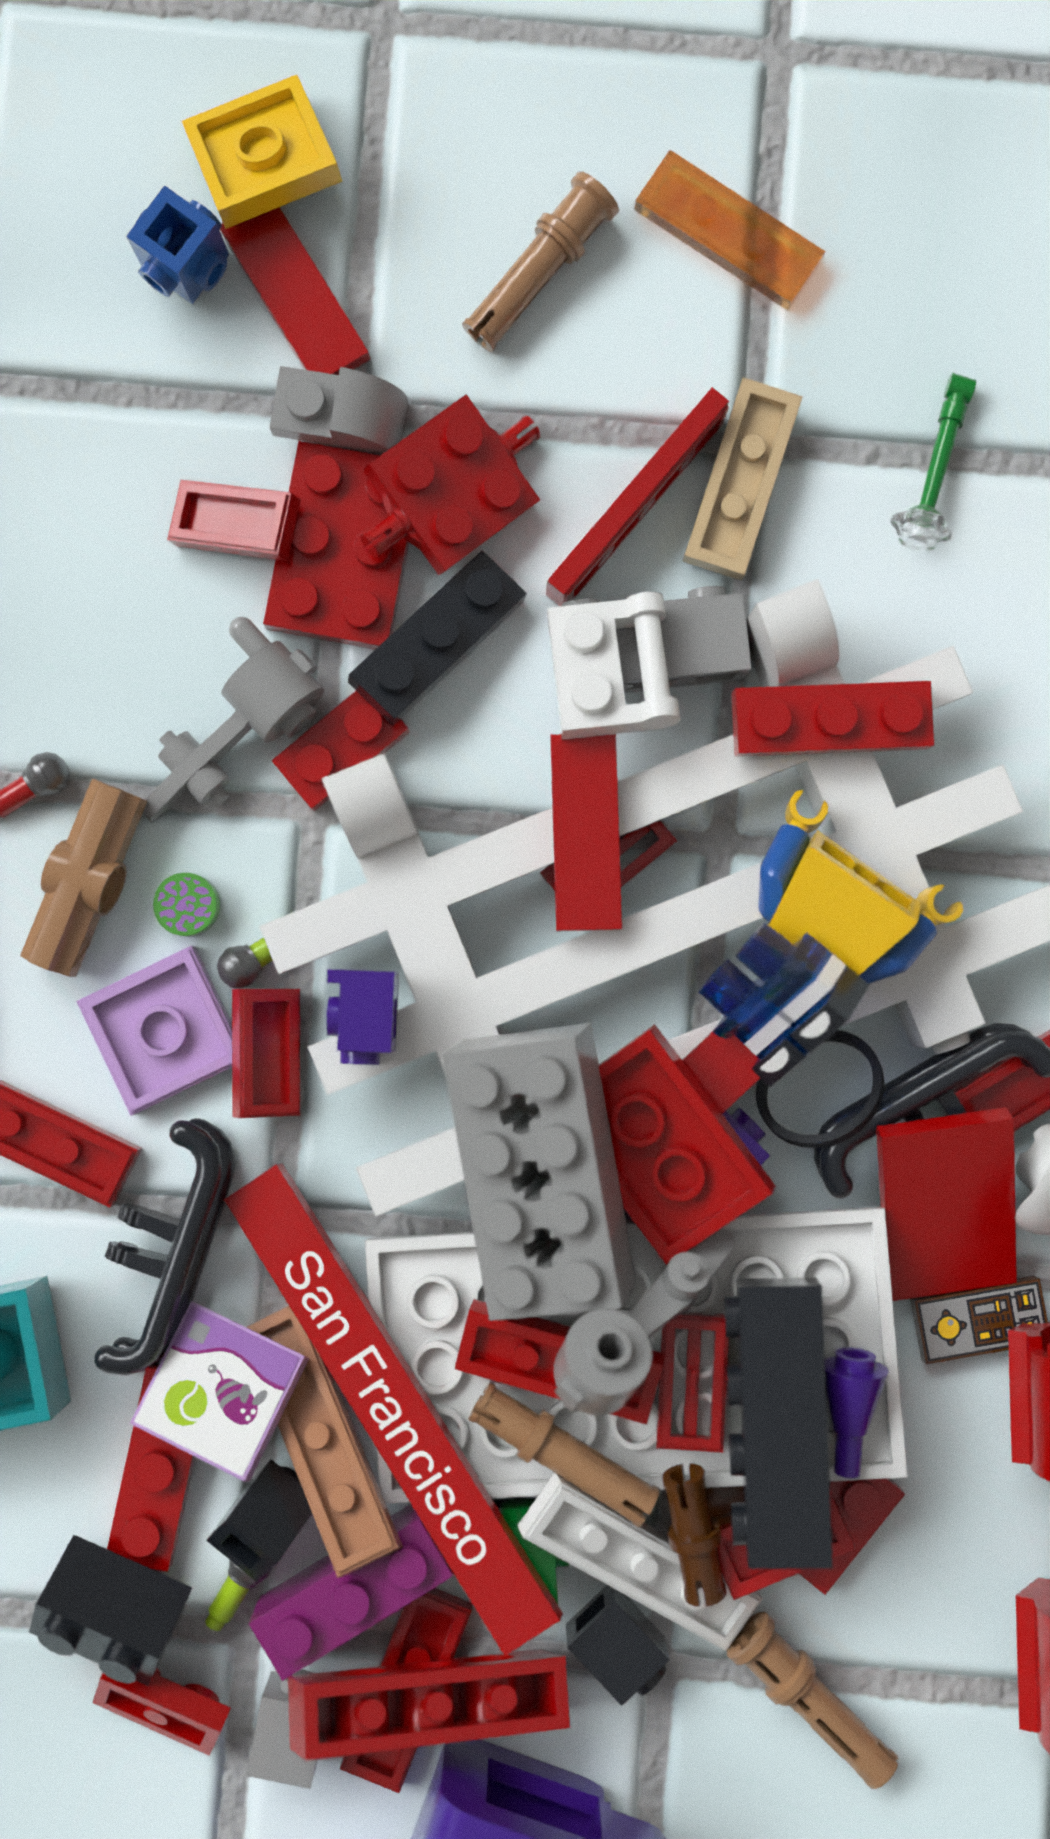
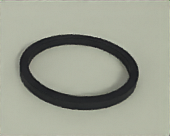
(851, 1127)

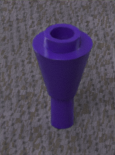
(852, 1393)

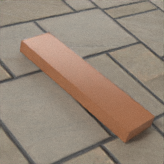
(330, 1458)

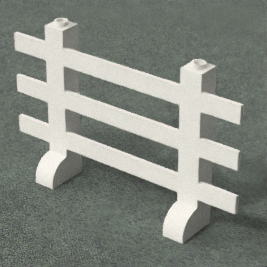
(411, 893)

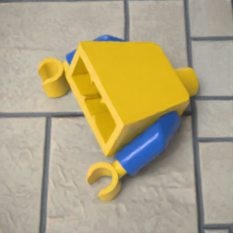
(843, 901)

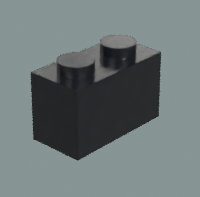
(109, 1611)

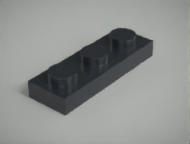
(436, 638)

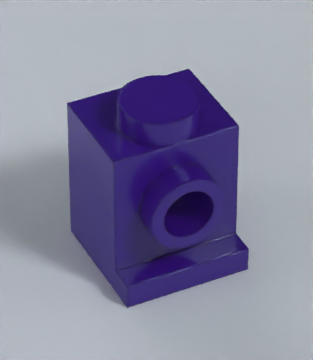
(363, 1014)

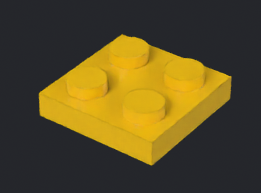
(262, 151)

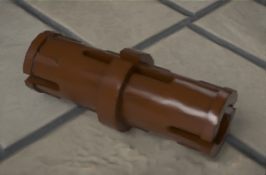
(694, 1534)

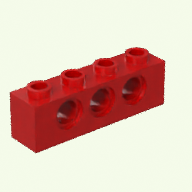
(426, 1703)

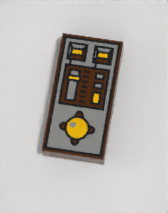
(975, 1319)

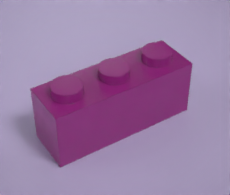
(321, 1612)

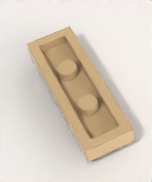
(742, 479)

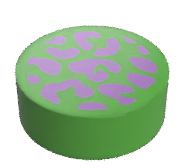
(186, 904)

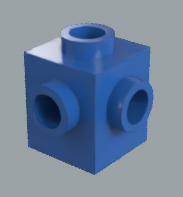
(179, 246)

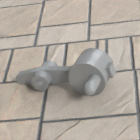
(269, 694)
(611, 1351)

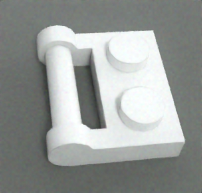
(590, 667)

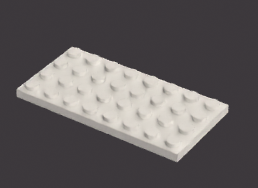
(429, 1281)

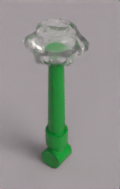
(923, 524)

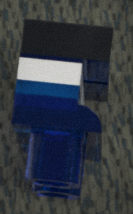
(792, 1004)

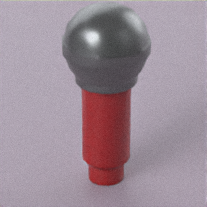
(43, 776)

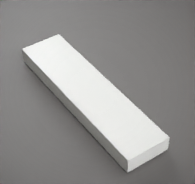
(628, 1559)

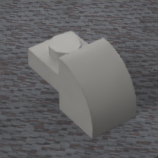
(339, 410)

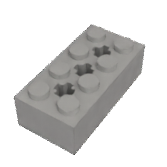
(512, 1204)

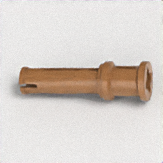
(557, 241)
(793, 1683)

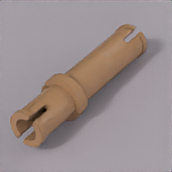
(564, 1454)

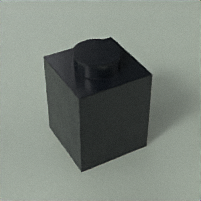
(262, 1520)
(618, 1645)

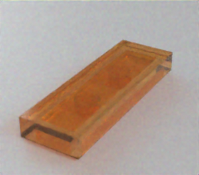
(728, 230)

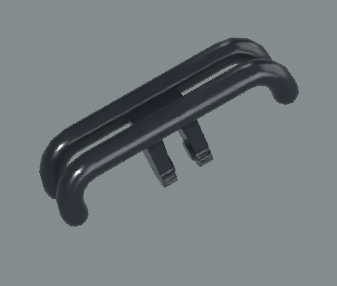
(922, 1085)
(190, 1246)

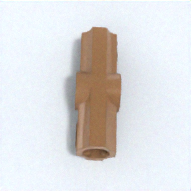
(83, 878)

